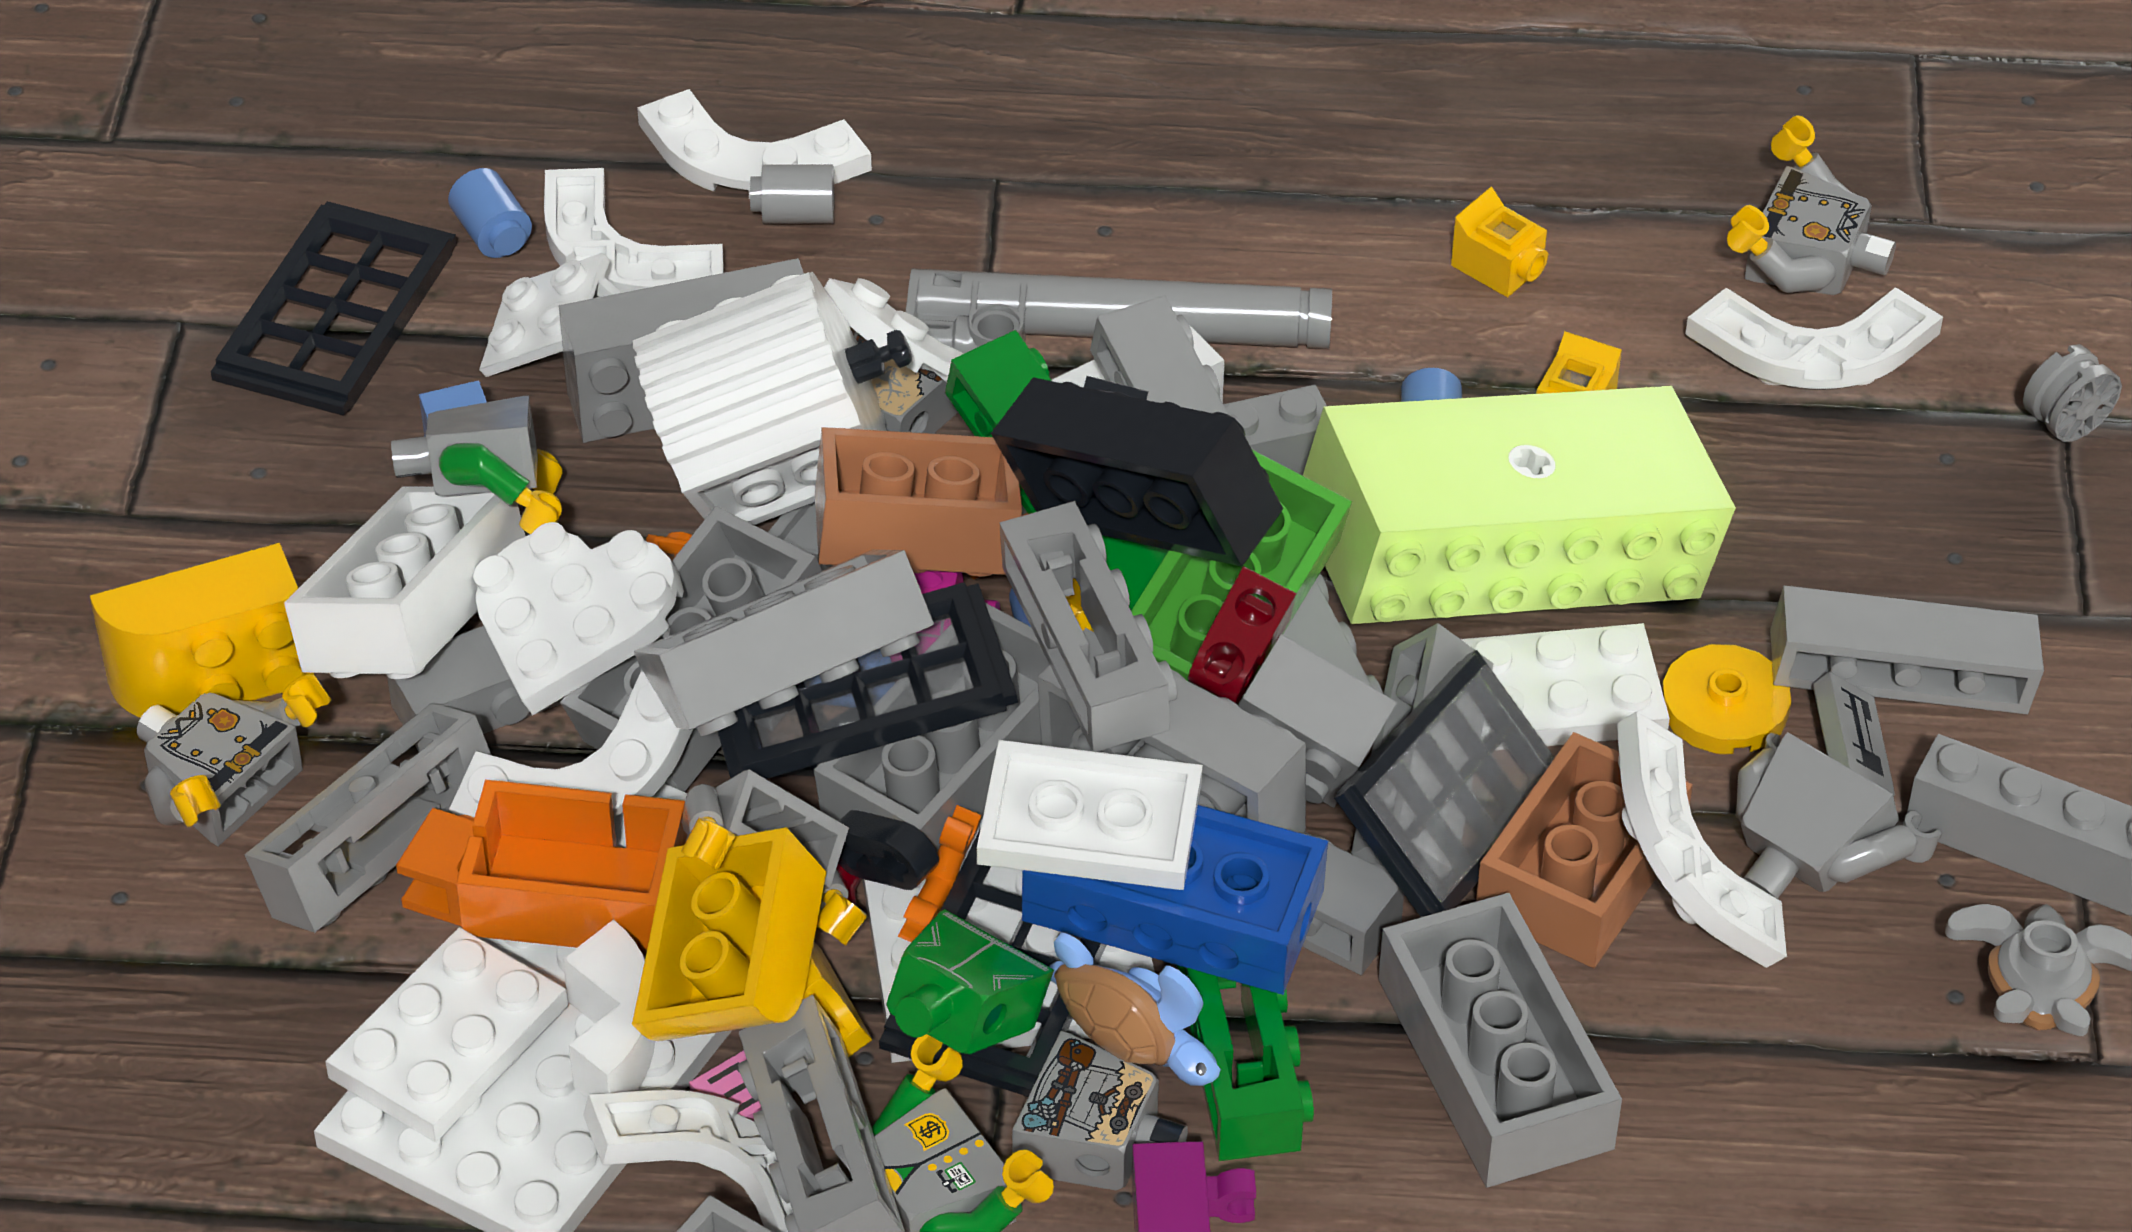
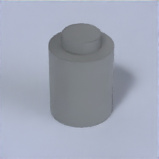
(794, 193)

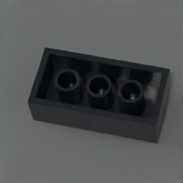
(1140, 469)

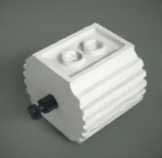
(752, 386)

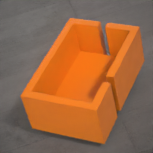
(551, 868)

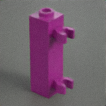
(1177, 1196)

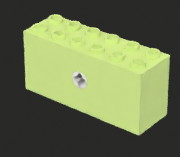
(1518, 503)

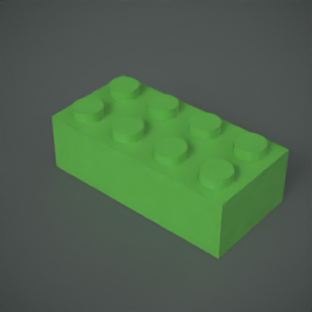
(1191, 589)

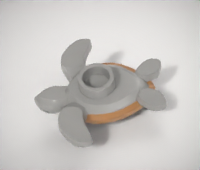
(2045, 969)

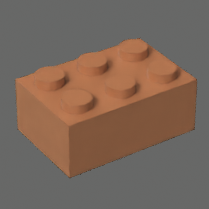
(914, 494)
(1571, 855)

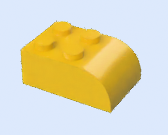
(200, 633)
(730, 940)

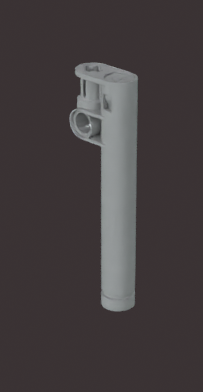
(978, 307)

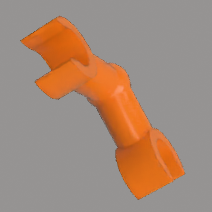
(954, 843)

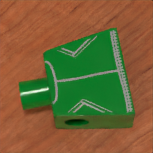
(966, 986)

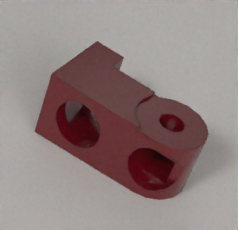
(1242, 635)

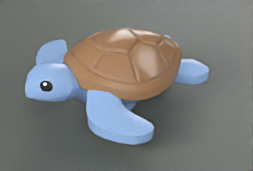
(1134, 1012)

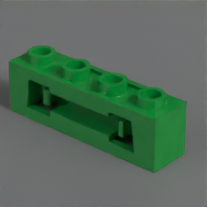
(1268, 1102)

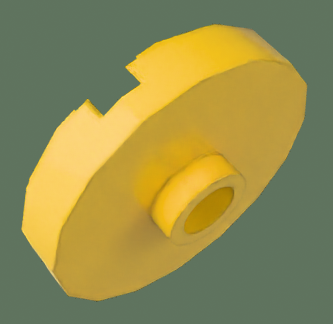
(1724, 698)

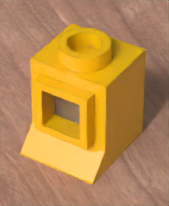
(1498, 245)
(1582, 366)

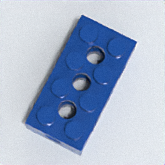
(1239, 913)

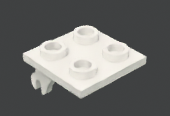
(529, 312)

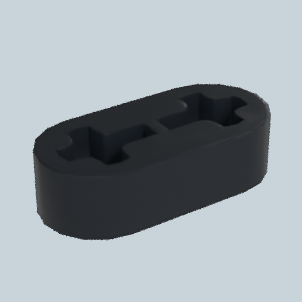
(886, 850)

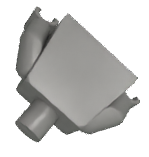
(1819, 820)

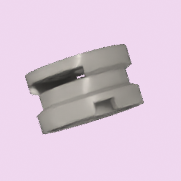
(2070, 391)

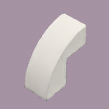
(604, 986)

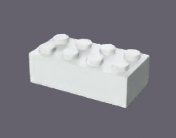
(399, 584)

